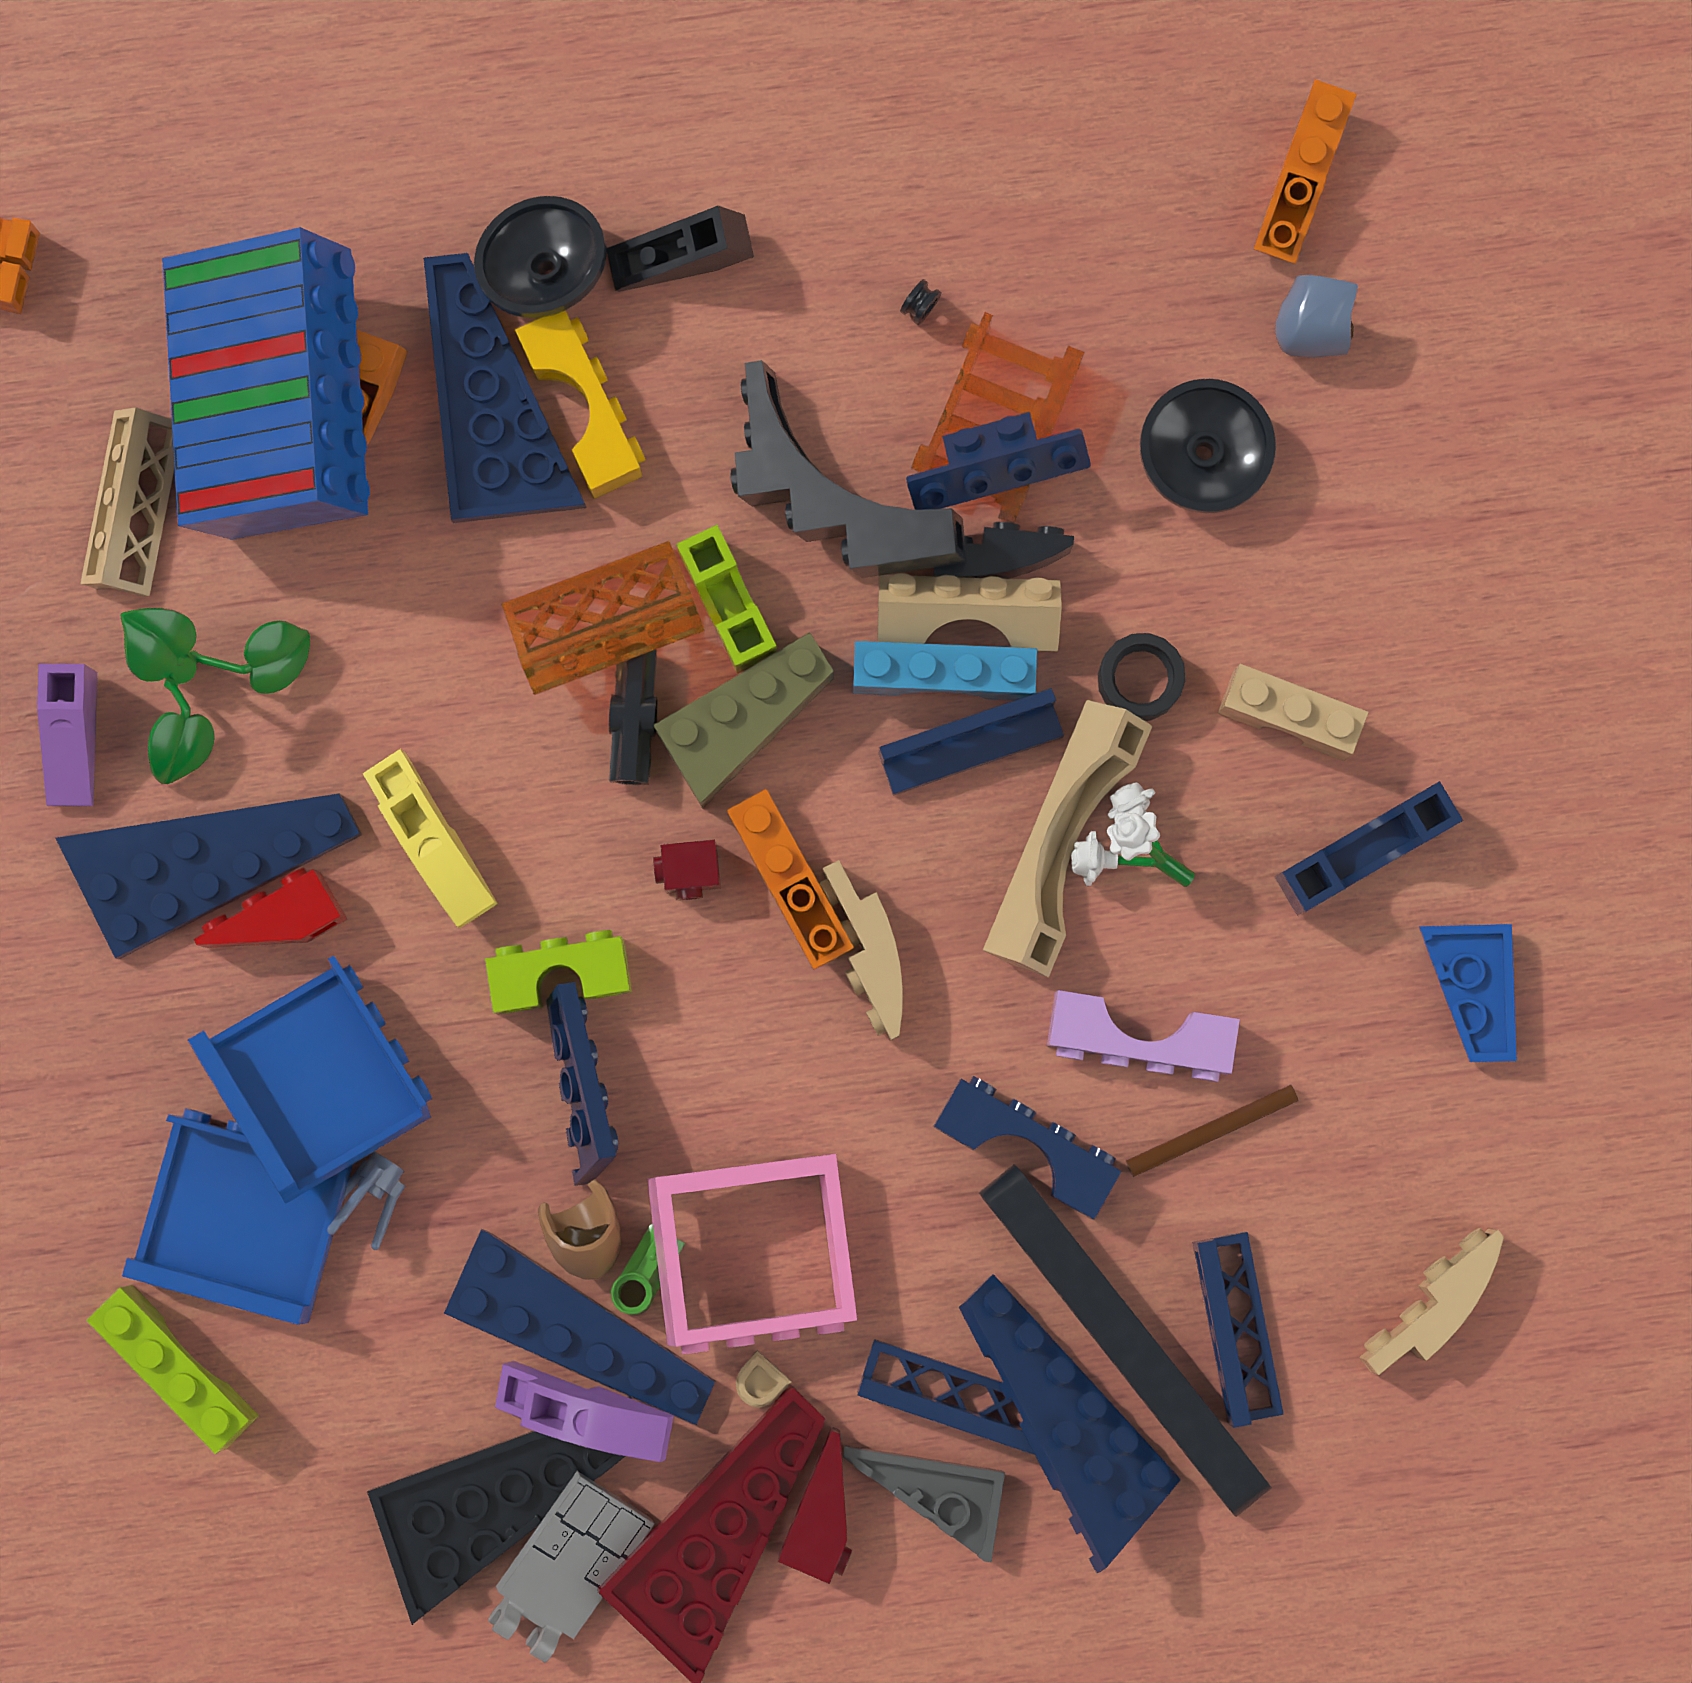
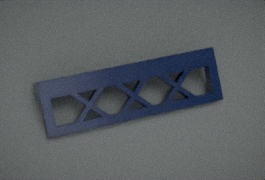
(971, 742)
(1222, 1332)
(934, 1408)

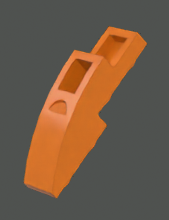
(1304, 171)
(790, 879)

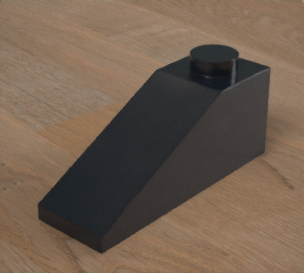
(681, 249)

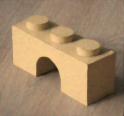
(1308, 715)

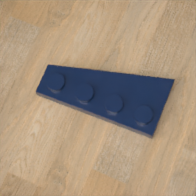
(580, 1085)

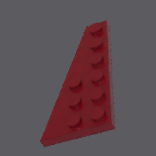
(703, 1553)

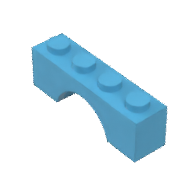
(961, 669)

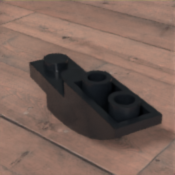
(1010, 552)

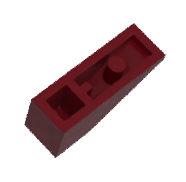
(820, 1526)

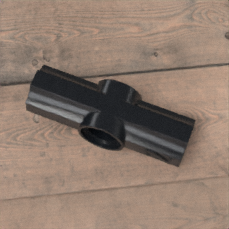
(633, 720)

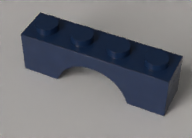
(1368, 848)
(1078, 1176)

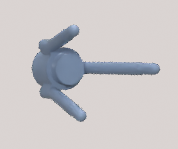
(375, 1177)

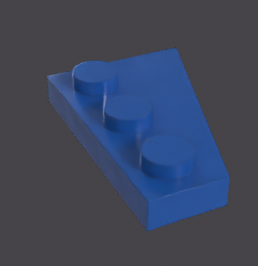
(1478, 985)

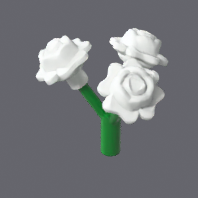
(1130, 836)

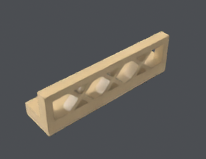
(116, 503)

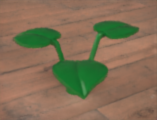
(159, 649)

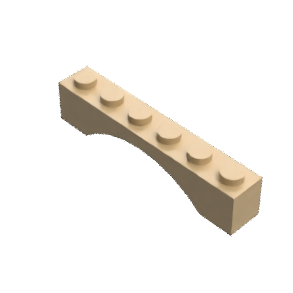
(1099, 754)

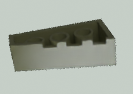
(742, 716)

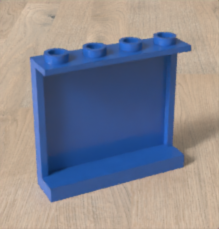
(314, 1081)
(225, 1229)

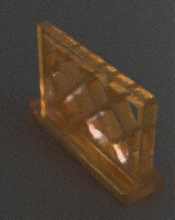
(610, 637)

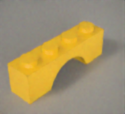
(557, 354)

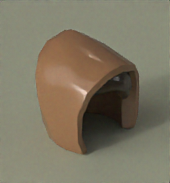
(585, 1236)

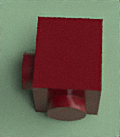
(688, 868)

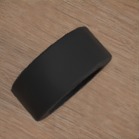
(1152, 644)

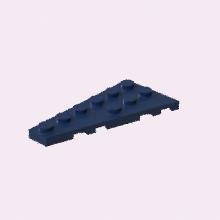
(492, 427)
(176, 870)
(1076, 1433)

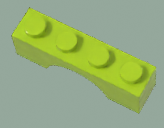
(191, 1391)

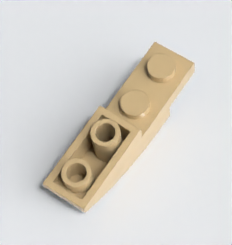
(876, 967)
(1452, 1295)

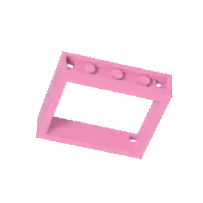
(743, 1332)

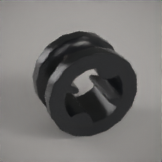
(920, 301)

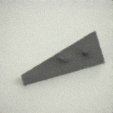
(951, 1495)

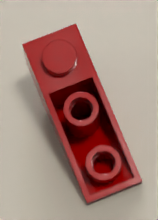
(289, 915)

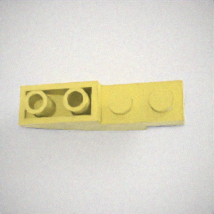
(429, 839)

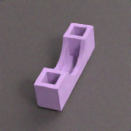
(1201, 1044)

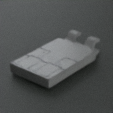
(566, 1562)

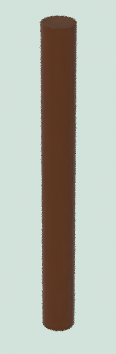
(1212, 1130)

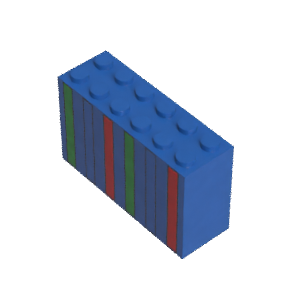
(265, 385)

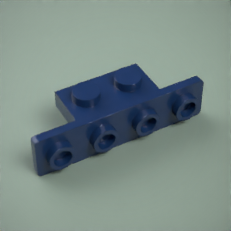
(996, 460)

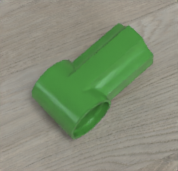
(644, 1269)

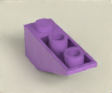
(67, 732)

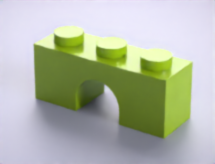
(726, 598)
(518, 975)

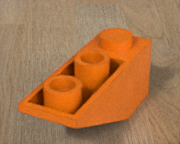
(378, 376)

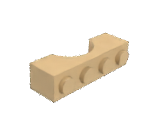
(1020, 608)

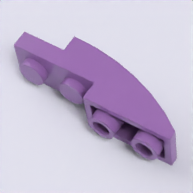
(582, 1415)

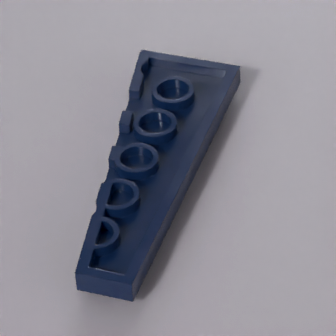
(544, 1315)

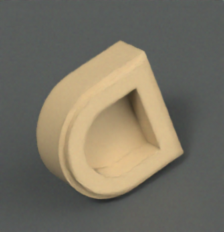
(760, 1381)

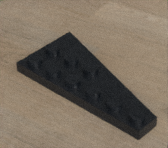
(472, 1509)

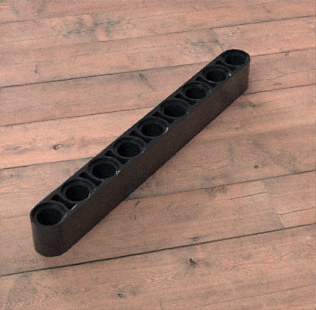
(1125, 1340)

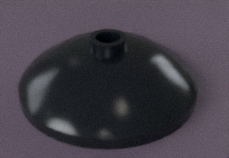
(537, 238)
(1211, 416)

